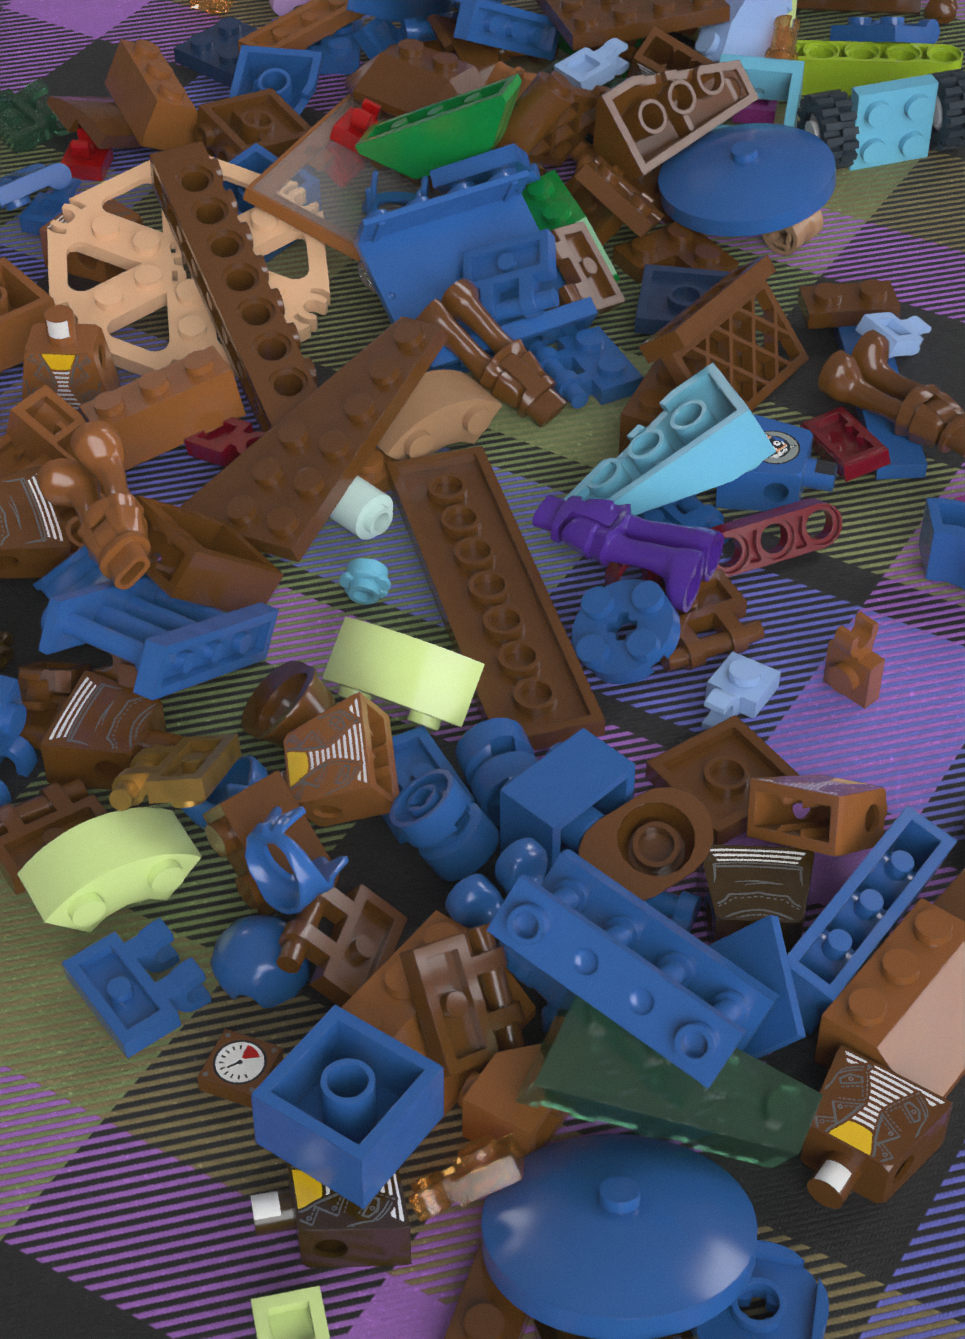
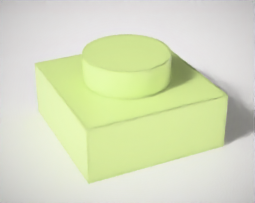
(291, 1315)

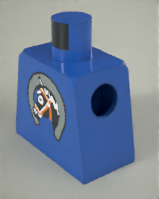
(780, 476)

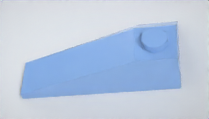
(747, 31)

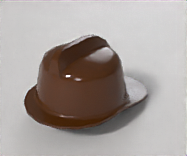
(285, 701)
(650, 841)

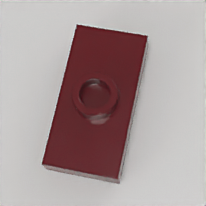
(846, 441)

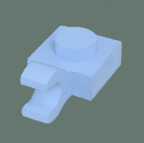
(593, 68)
(902, 334)
(739, 687)

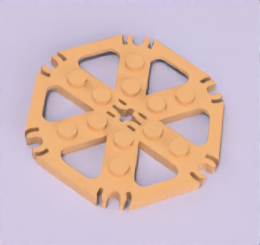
(158, 276)

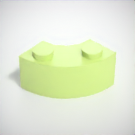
(403, 672)
(109, 866)

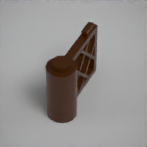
(542, 110)

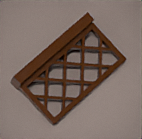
(713, 317)

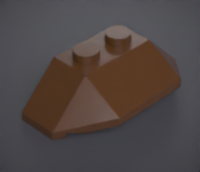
(412, 78)

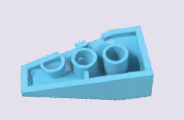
(690, 447)

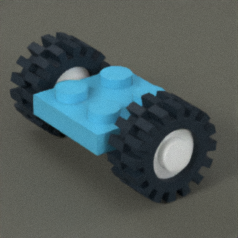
(888, 119)

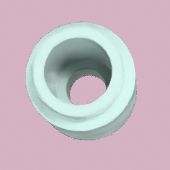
(364, 510)

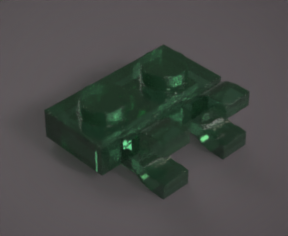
(25, 121)

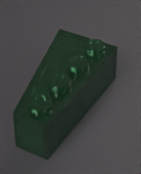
(613, 1077)

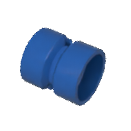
(490, 756)
(444, 825)

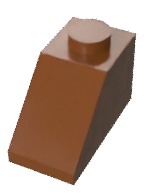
(491, 1106)

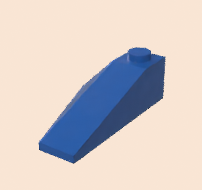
(287, 71)

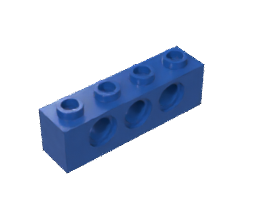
(865, 912)

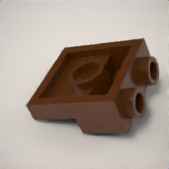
(247, 119)

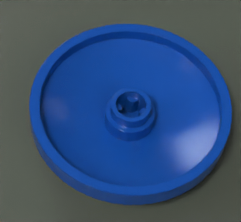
(747, 180)
(620, 1237)

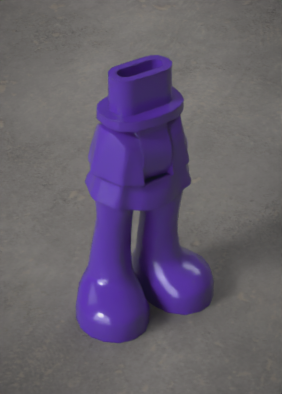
(615, 535)

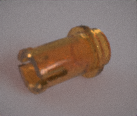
(784, 38)

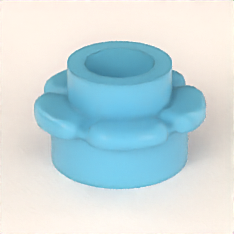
(365, 581)

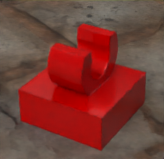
(354, 124)
(85, 158)

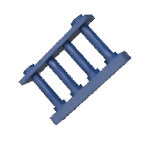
(165, 637)
(634, 965)

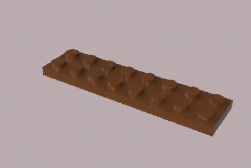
(493, 595)

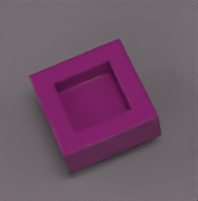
(758, 112)

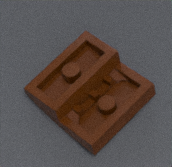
(98, 118)

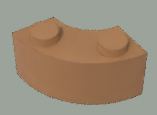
(439, 412)

